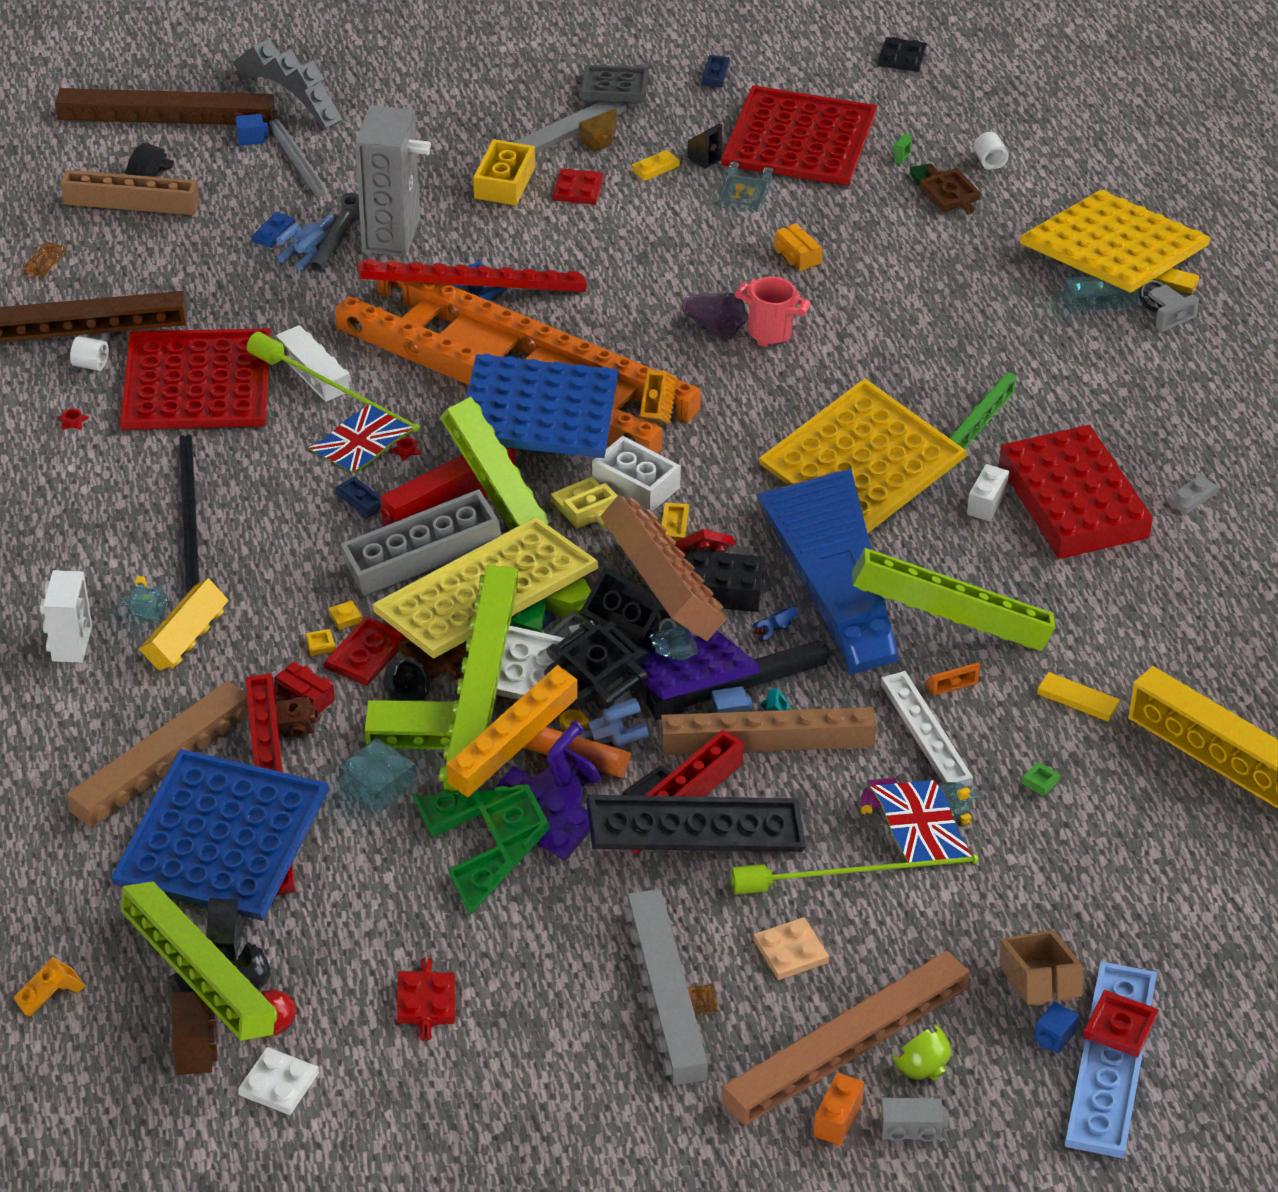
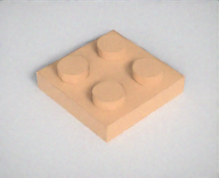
(791, 948)

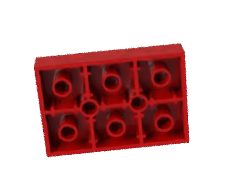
(1075, 491)

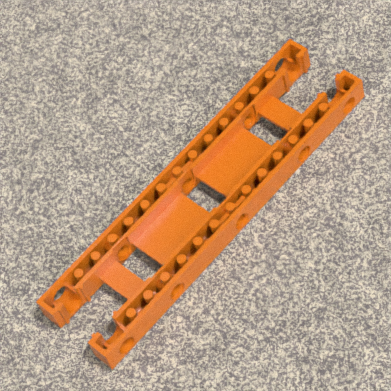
(495, 330)

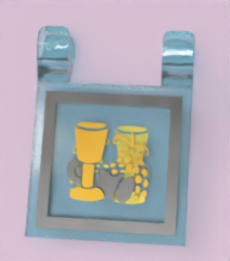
(745, 191)

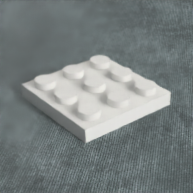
(524, 661)

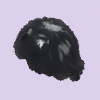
(406, 673)
(253, 965)

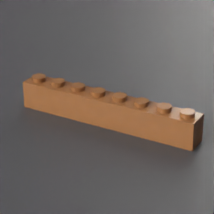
(772, 729)
(154, 755)

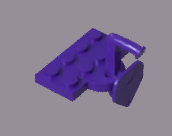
(560, 793)

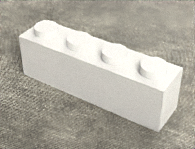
(305, 350)

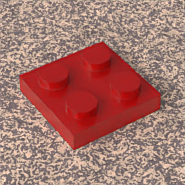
(578, 186)
(1121, 1023)

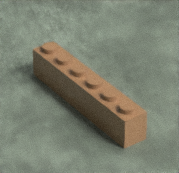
(130, 192)

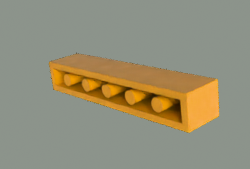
(512, 731)

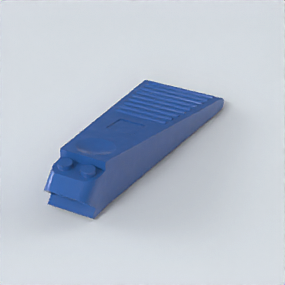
(823, 539)

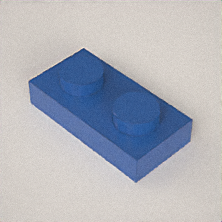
(272, 228)

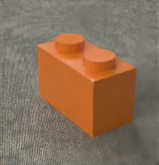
(838, 1109)

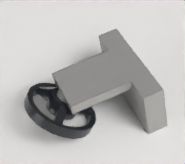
(1172, 306)

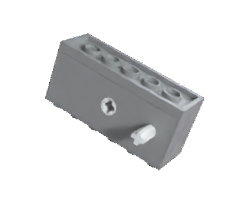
(388, 179)

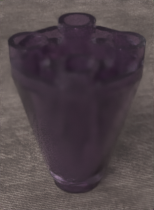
(717, 312)

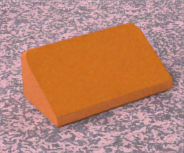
(953, 679)

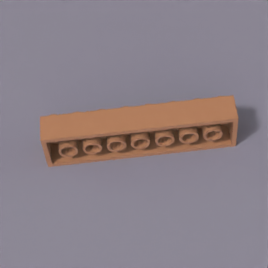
(664, 567)

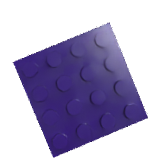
(715, 664)

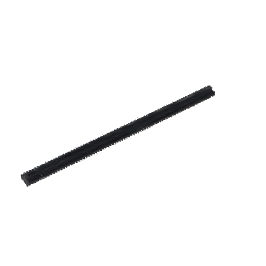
(189, 512)

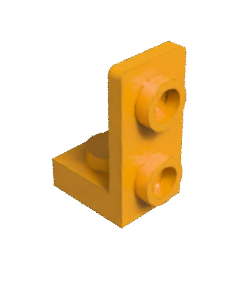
(44, 983)

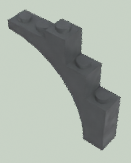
(286, 70)

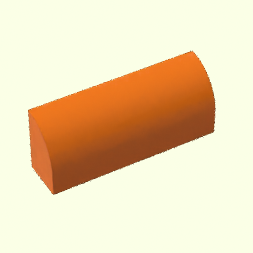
(603, 757)

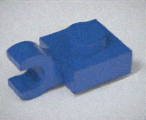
(778, 619)

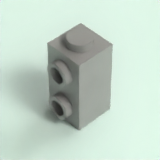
(913, 1119)

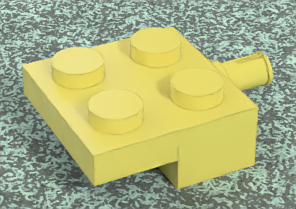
(584, 502)

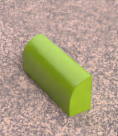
(409, 723)

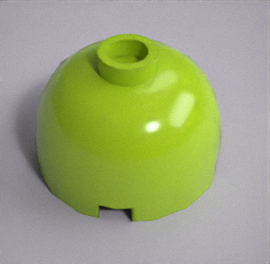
(925, 1055)

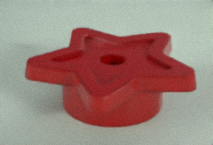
(72, 418)
(405, 447)

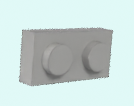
(1192, 494)

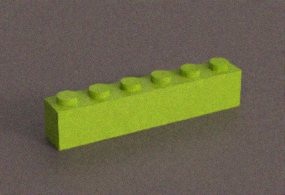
(491, 464)

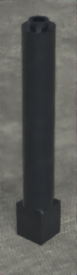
(770, 668)

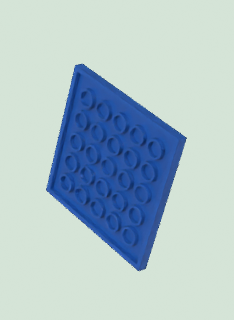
(545, 403)
(221, 832)

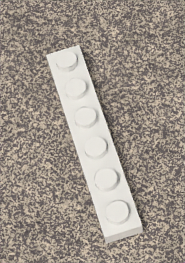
(925, 729)

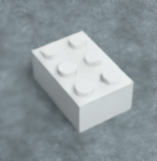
(637, 473)
(66, 616)

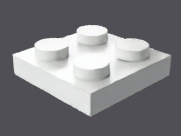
(278, 1081)

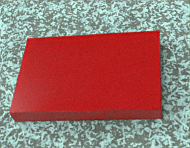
(365, 651)

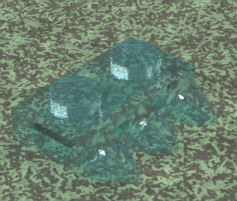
(674, 643)

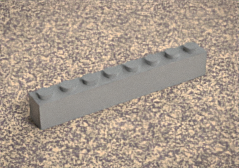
(666, 988)

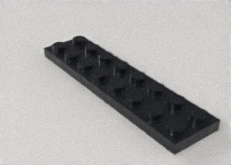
(695, 823)

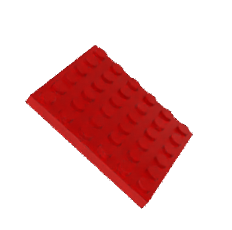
(800, 135)
(194, 380)

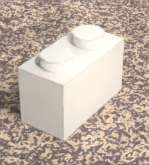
(987, 492)

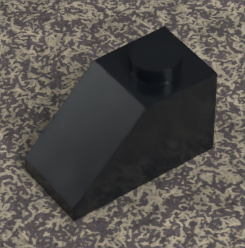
(706, 147)
(224, 926)

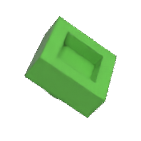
(902, 148)
(1040, 779)

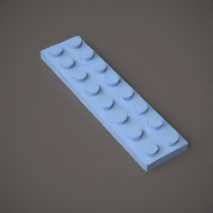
(1108, 1076)

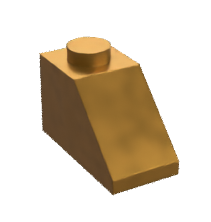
(599, 130)

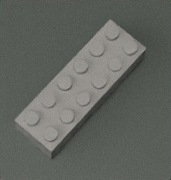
(420, 542)

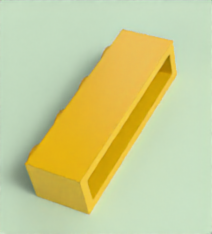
(183, 625)

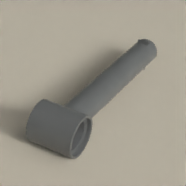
(348, 214)

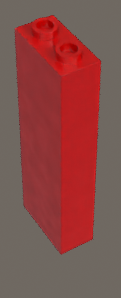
(432, 489)

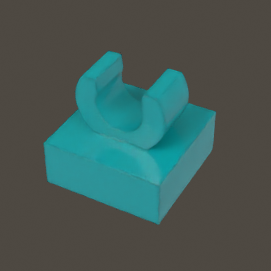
(775, 701)

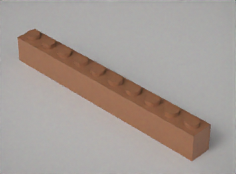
(844, 1038)

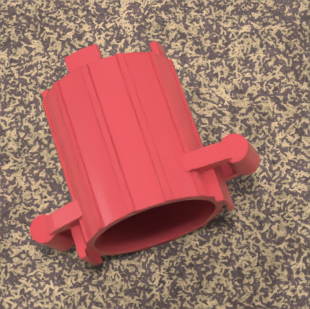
(771, 308)

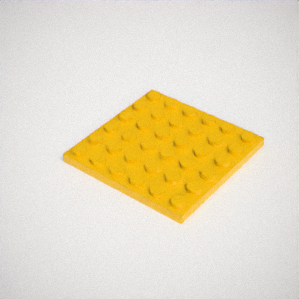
(1115, 240)
(878, 438)

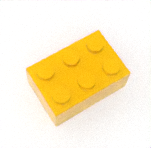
(504, 172)

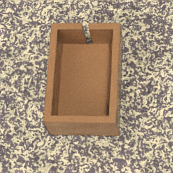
(1041, 967)

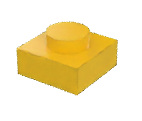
(345, 615)

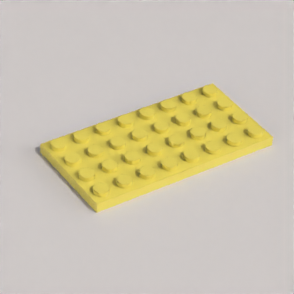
(440, 606)

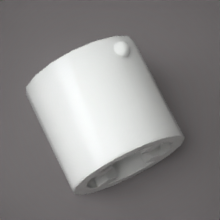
(991, 151)
(89, 353)

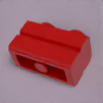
(302, 682)

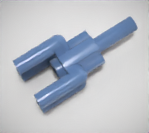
(304, 240)
(610, 726)

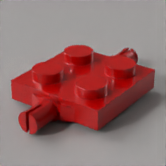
(425, 998)

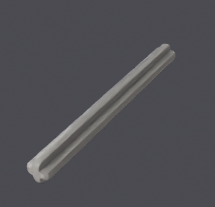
(297, 158)

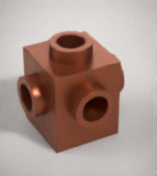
(296, 717)

